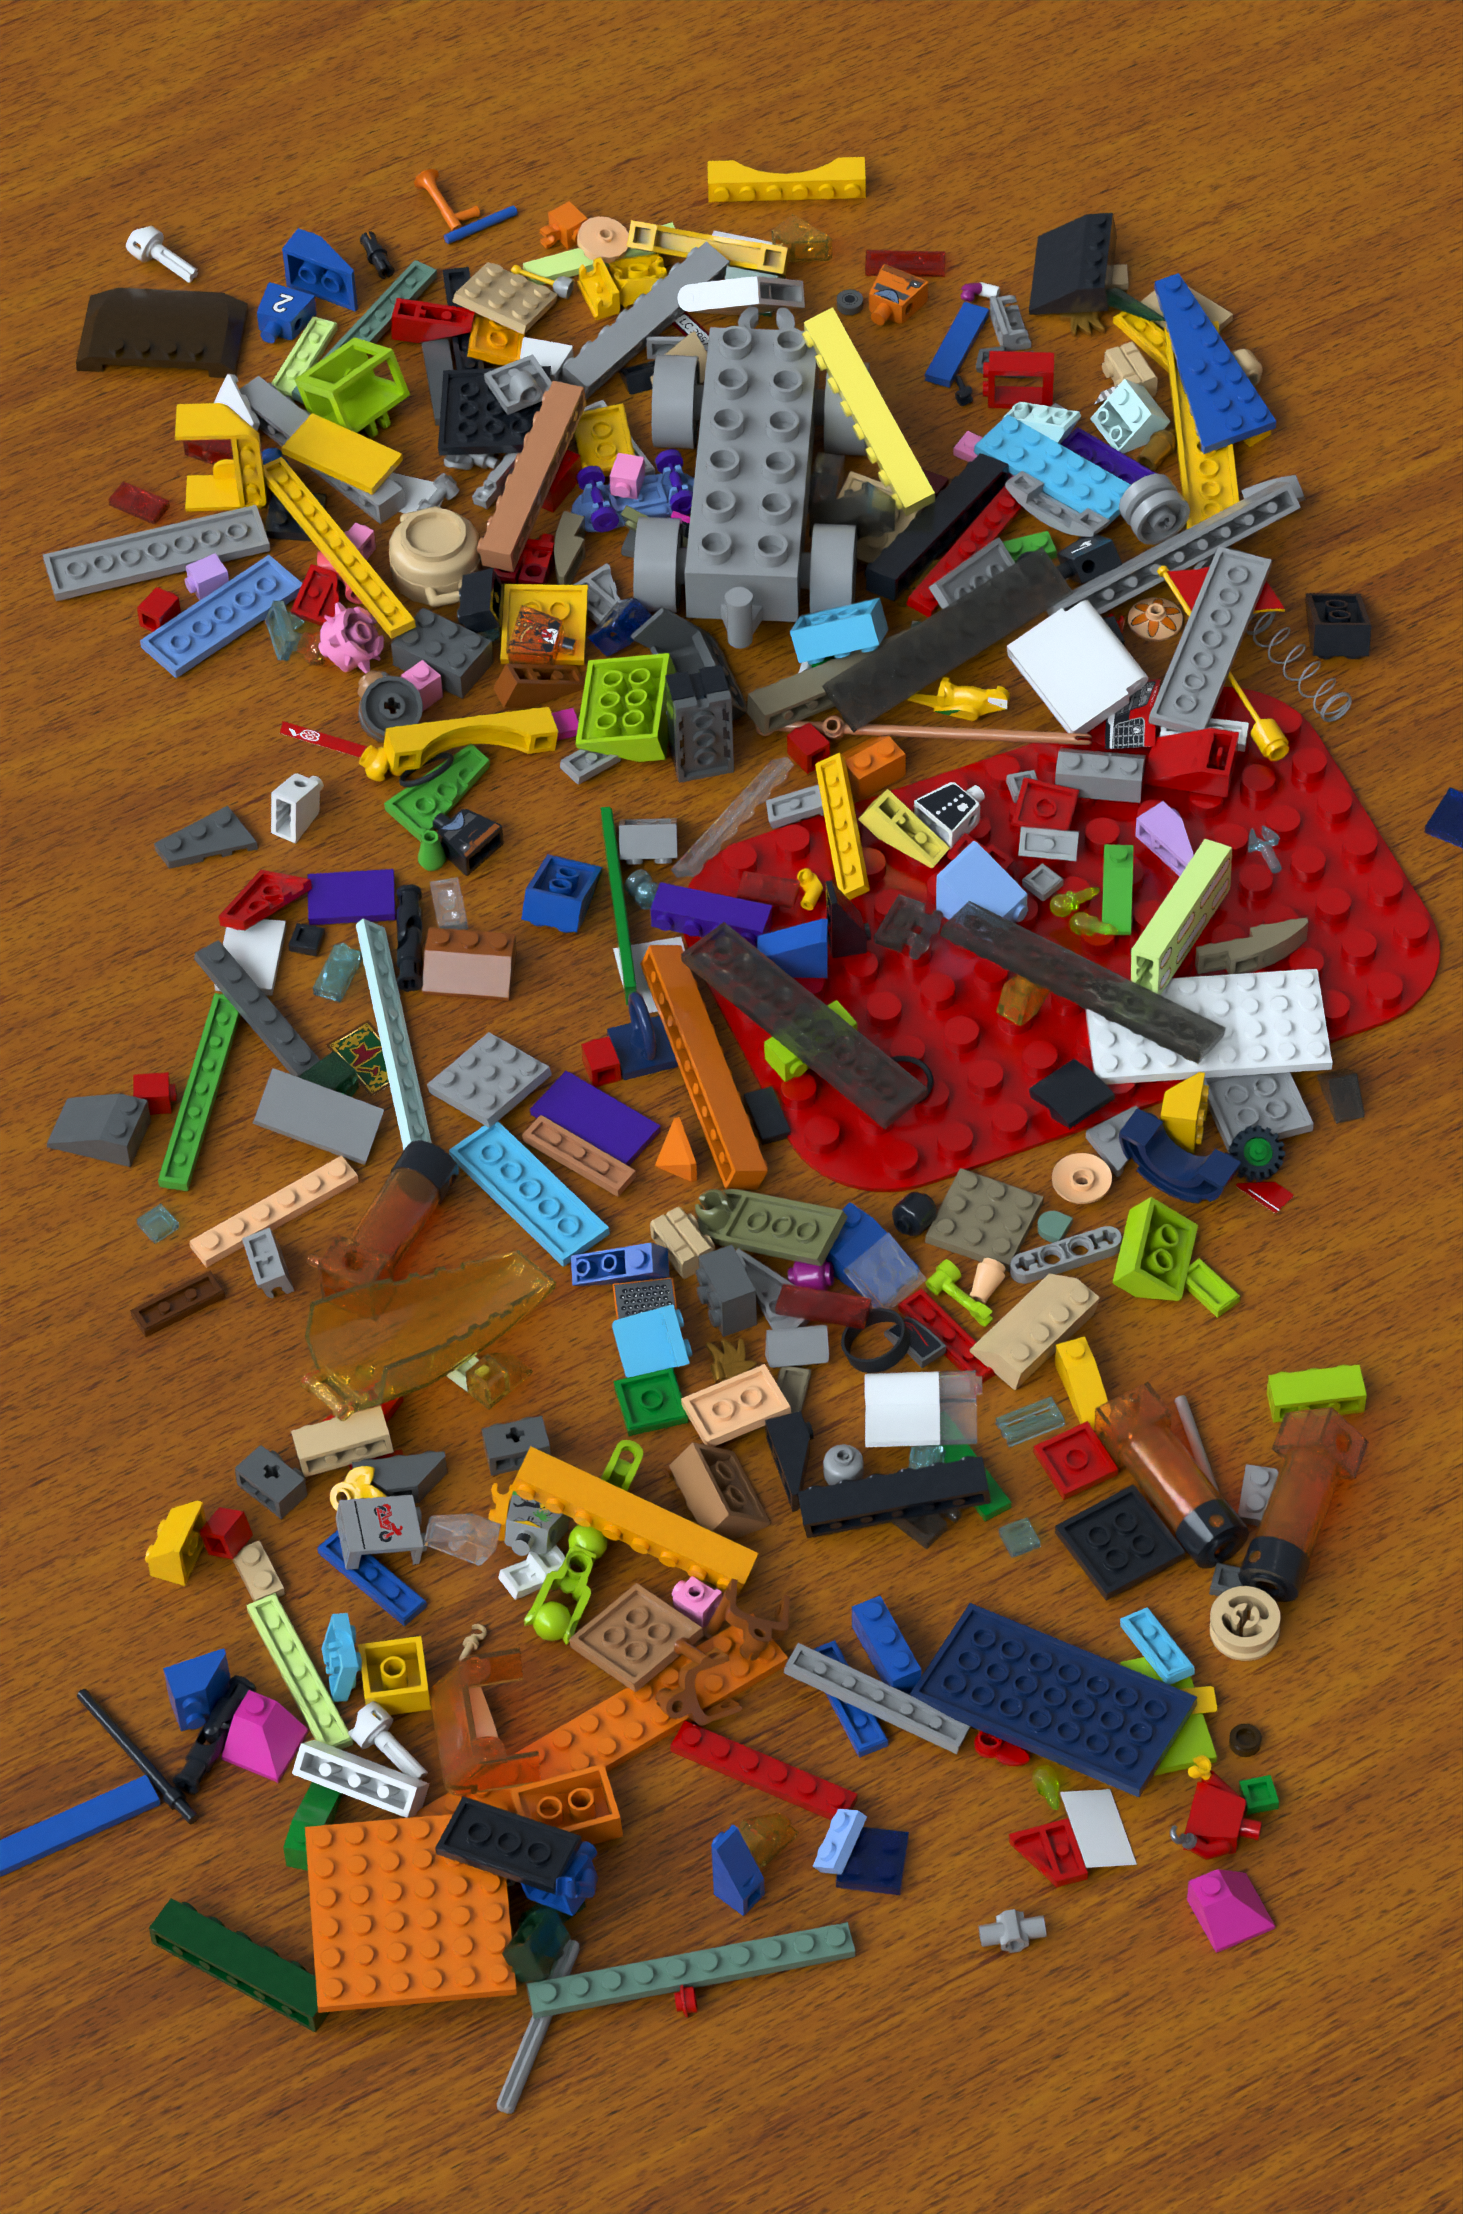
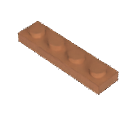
(579, 1155)

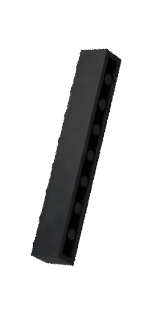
(936, 527)

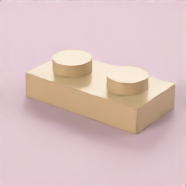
(257, 1572)

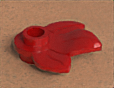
(1001, 1750)

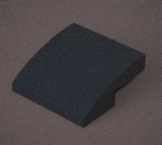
(1071, 1093)

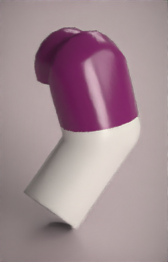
(982, 289)

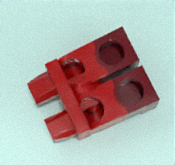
(534, 563)

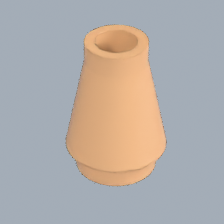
(987, 1278)

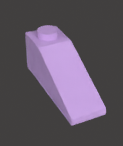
(1165, 836)

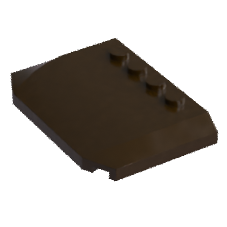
(163, 330)

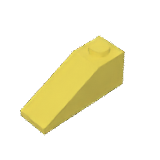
(903, 829)

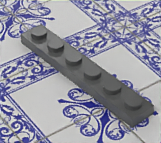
(256, 1008)

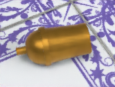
(1158, 448)

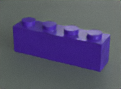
(701, 912)

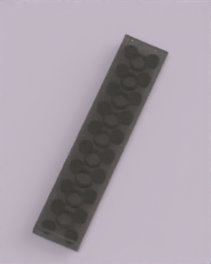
(947, 639)
(1083, 982)
(804, 1025)

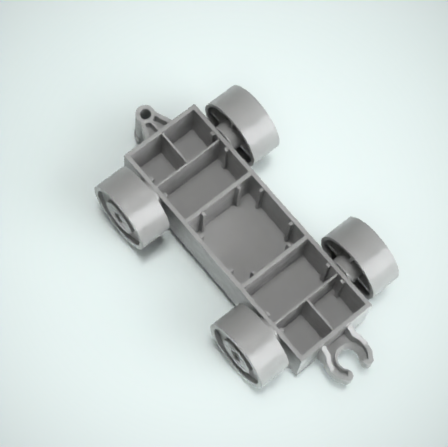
(749, 482)

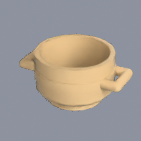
(432, 554)

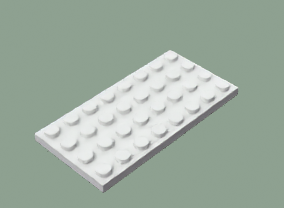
(1269, 1019)

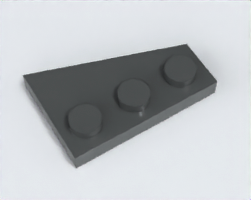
(207, 837)

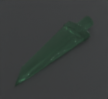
(1126, 303)

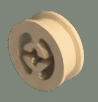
(1231, 1612)

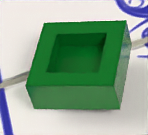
(1259, 1794)

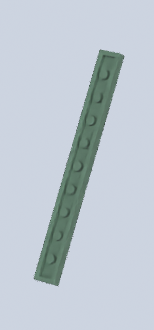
(690, 1969)

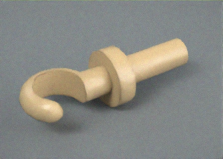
(471, 1643)

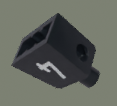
(1088, 558)

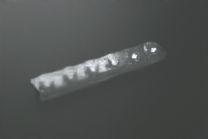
(739, 811)

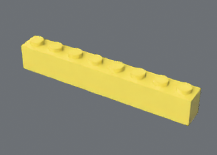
(868, 411)

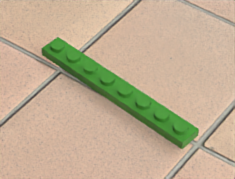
(199, 1095)

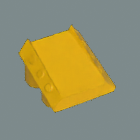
(636, 276)

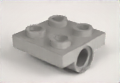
(518, 384)

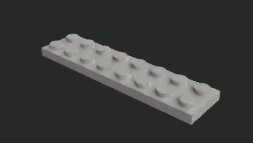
(155, 552)
(1210, 641)

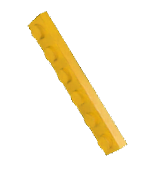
(842, 826)

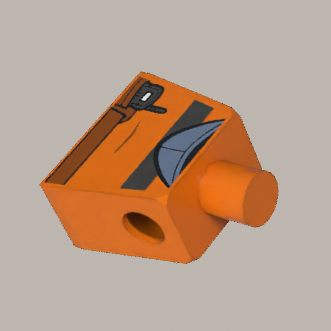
(896, 295)

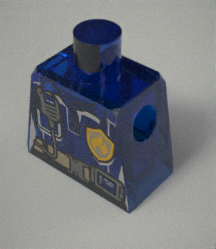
(622, 619)

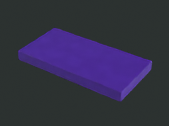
(1105, 456)
(596, 1118)

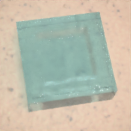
(157, 1223)
(1019, 1537)

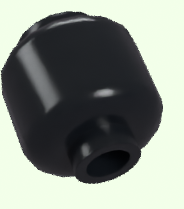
(915, 1213)

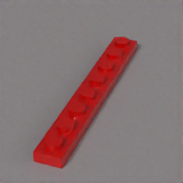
(982, 531)

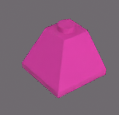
(263, 1737)
(1228, 1908)

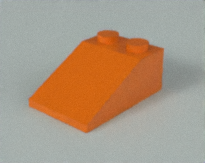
(573, 1802)

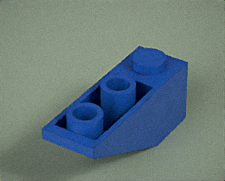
(620, 1265)
(735, 1872)

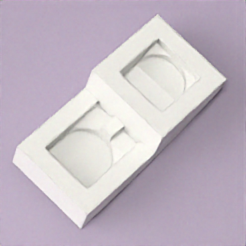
(530, 1574)

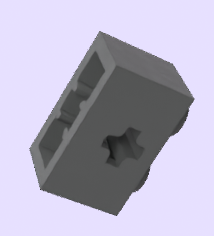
(509, 1443)
(271, 1481)

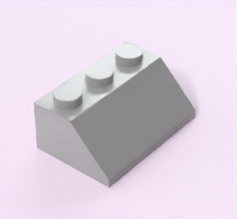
(1101, 774)

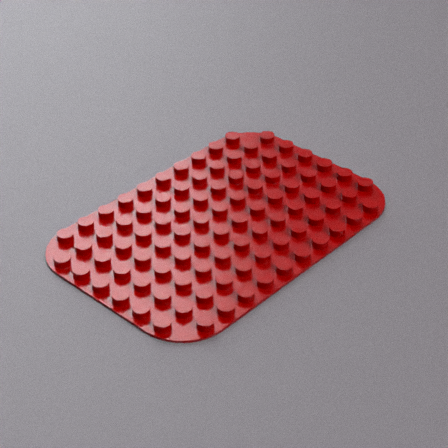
(1363, 936)

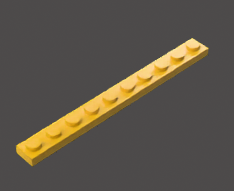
(337, 548)

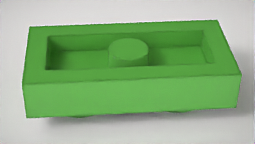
(1031, 543)

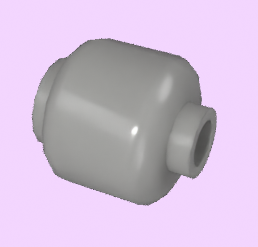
(843, 1463)

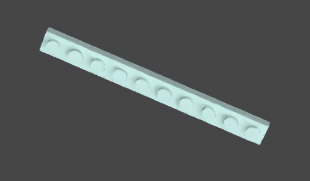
(393, 1033)

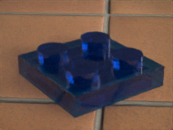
(876, 1862)

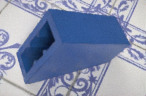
(799, 949)

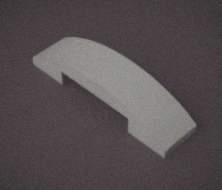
(1050, 511)

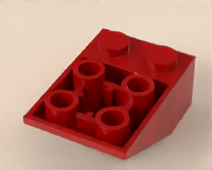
(1194, 761)

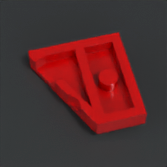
(317, 595)
(1052, 1851)

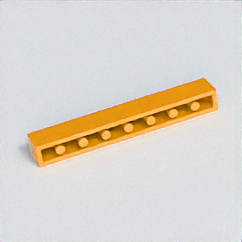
(632, 1520)

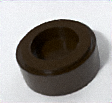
(1245, 1740)

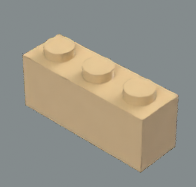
(342, 1442)

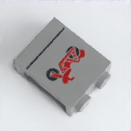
(379, 1527)

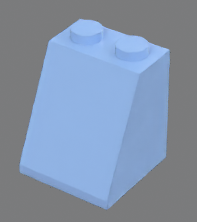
(981, 880)

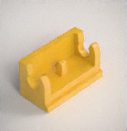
(599, 290)

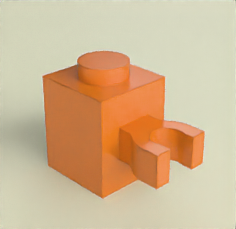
(563, 226)

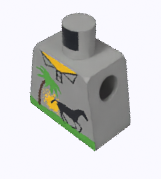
(533, 1526)

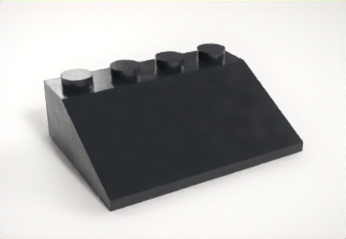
(1075, 266)

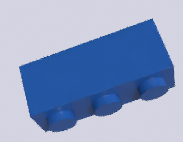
(885, 1645)

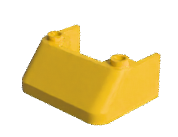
(234, 481)

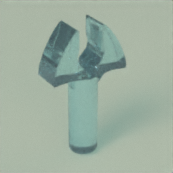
(1265, 847)

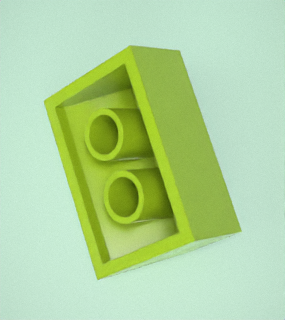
(1155, 1252)

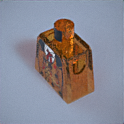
(538, 639)

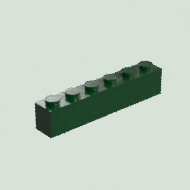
(238, 1962)

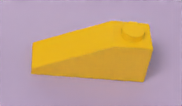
(1080, 1378)

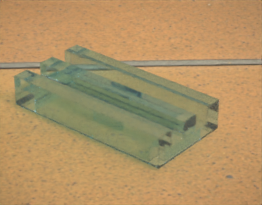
(1033, 1425)

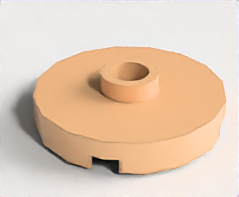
(603, 239)

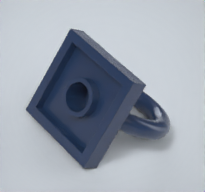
(642, 1043)

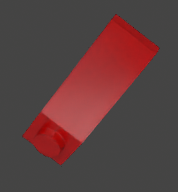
(427, 321)

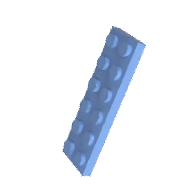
(220, 616)

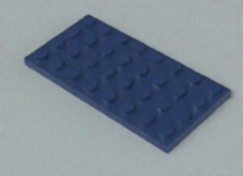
(1054, 1699)

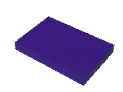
(351, 897)

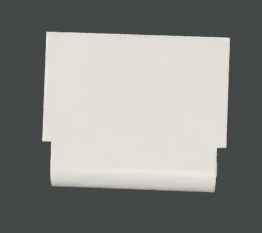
(738, 294)
(1077, 667)

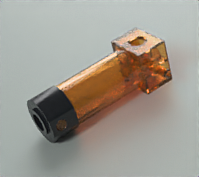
(391, 1221)
(1140, 1439)
(1316, 1454)

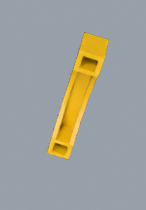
(837, 180)
(680, 242)
(523, 730)

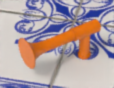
(427, 180)

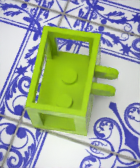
(348, 391)

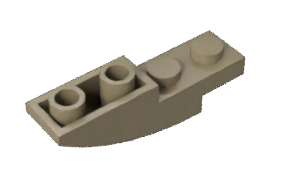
(1263, 948)

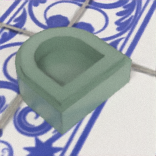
(1054, 1225)

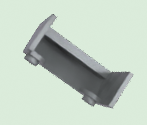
(689, 650)

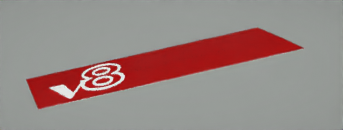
(322, 739)

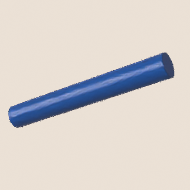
(480, 224)

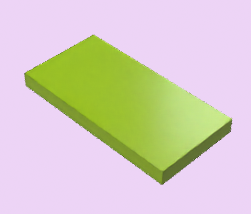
(1194, 1736)

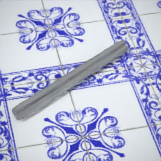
(533, 2038)

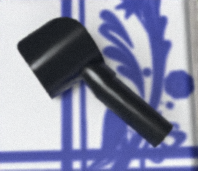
(964, 393)

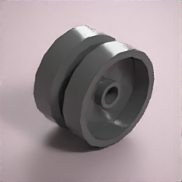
(389, 692)

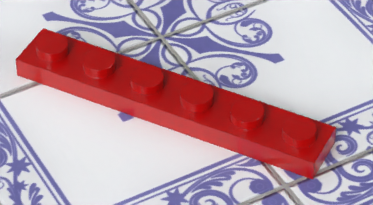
(761, 1771)

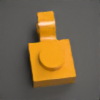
(500, 1514)

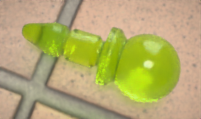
(1063, 904)
(1082, 923)
(1047, 1785)

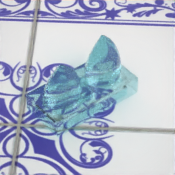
(281, 627)
(337, 972)

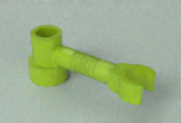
(944, 1279)

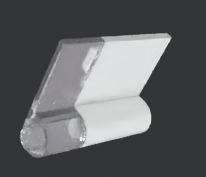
(921, 1408)

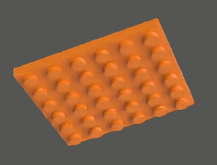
(400, 1919)

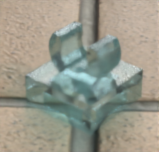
(925, 1455)

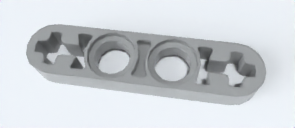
(1064, 1251)

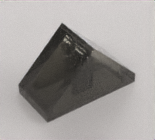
(1342, 1094)

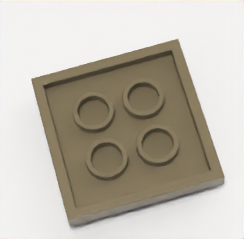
(984, 1218)

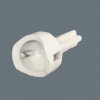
(151, 247)
(374, 1730)

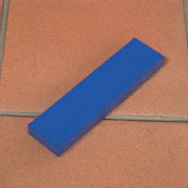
(956, 344)
(376, 1582)
(859, 1725)

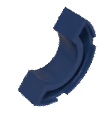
(1170, 1166)

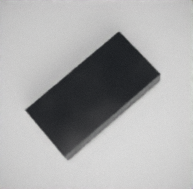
(767, 1115)

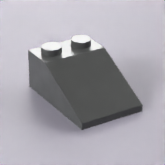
(102, 1127)

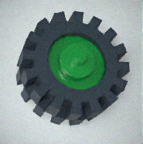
(1258, 1152)

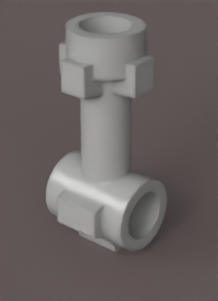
(445, 487)

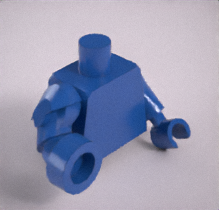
(573, 1887)

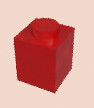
(158, 609)
(807, 747)
(601, 1062)
(157, 1090)
(226, 1533)

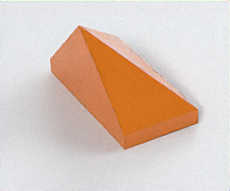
(676, 1153)

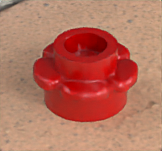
(686, 2000)

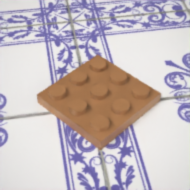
(634, 1637)

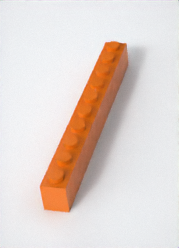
(704, 1068)

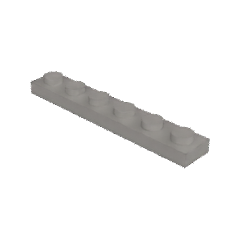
(875, 1698)

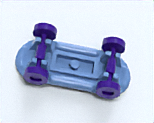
(657, 498)

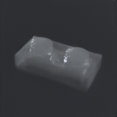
(448, 904)

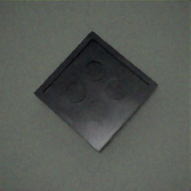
(1120, 1542)

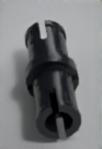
(377, 255)

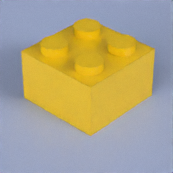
(395, 1675)

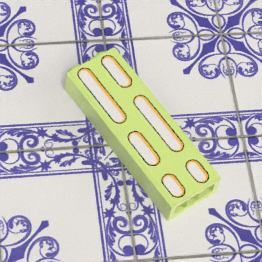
(1182, 917)

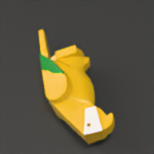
(964, 701)

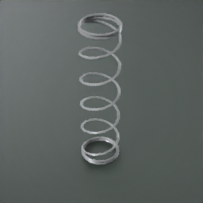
(1343, 709)

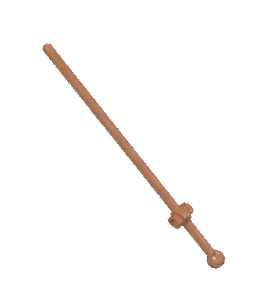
(937, 732)

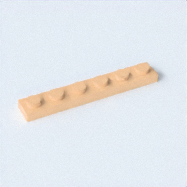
(274, 1210)

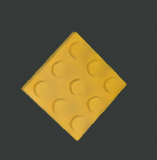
(561, 601)

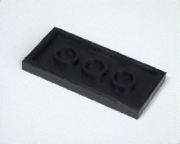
(508, 1844)

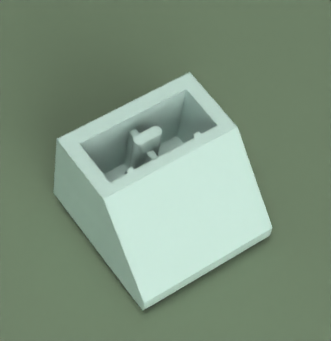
(1129, 417)

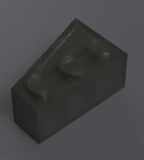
(867, 508)

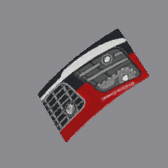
(1131, 724)

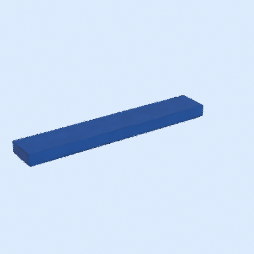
(76, 1824)

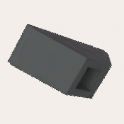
(407, 1474)

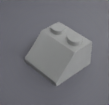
(648, 840)

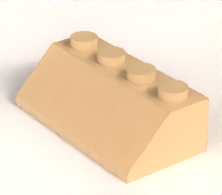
(1034, 1327)

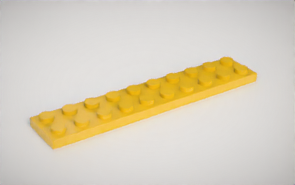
(1207, 478)

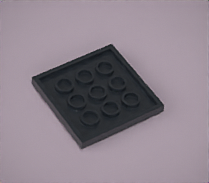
(475, 420)

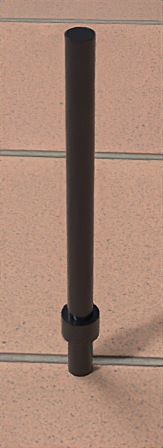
(172, 1795)

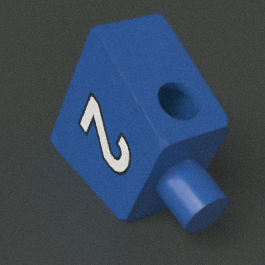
(284, 312)

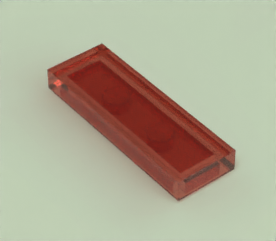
(912, 262)
(823, 1306)

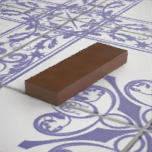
(178, 1303)

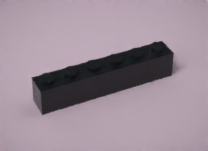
(894, 1496)

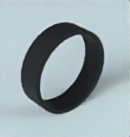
(886, 1360)

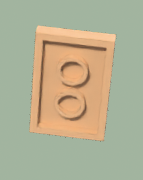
(735, 1406)

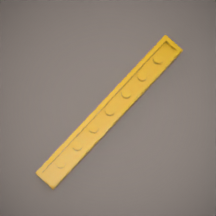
(1152, 341)

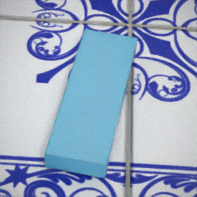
(1157, 1646)

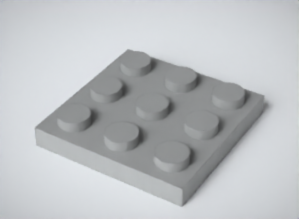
(489, 1079)
(1257, 1100)

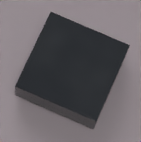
(306, 939)

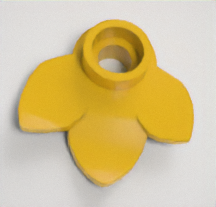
(356, 1486)

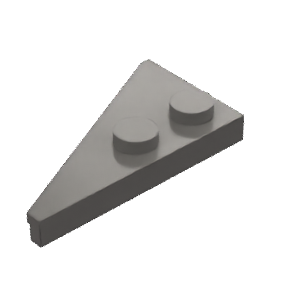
(768, 1287)

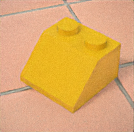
(177, 1544)

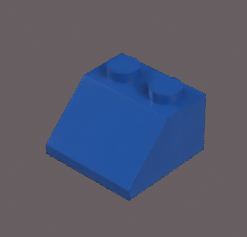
(196, 1687)

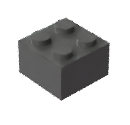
(726, 1291)

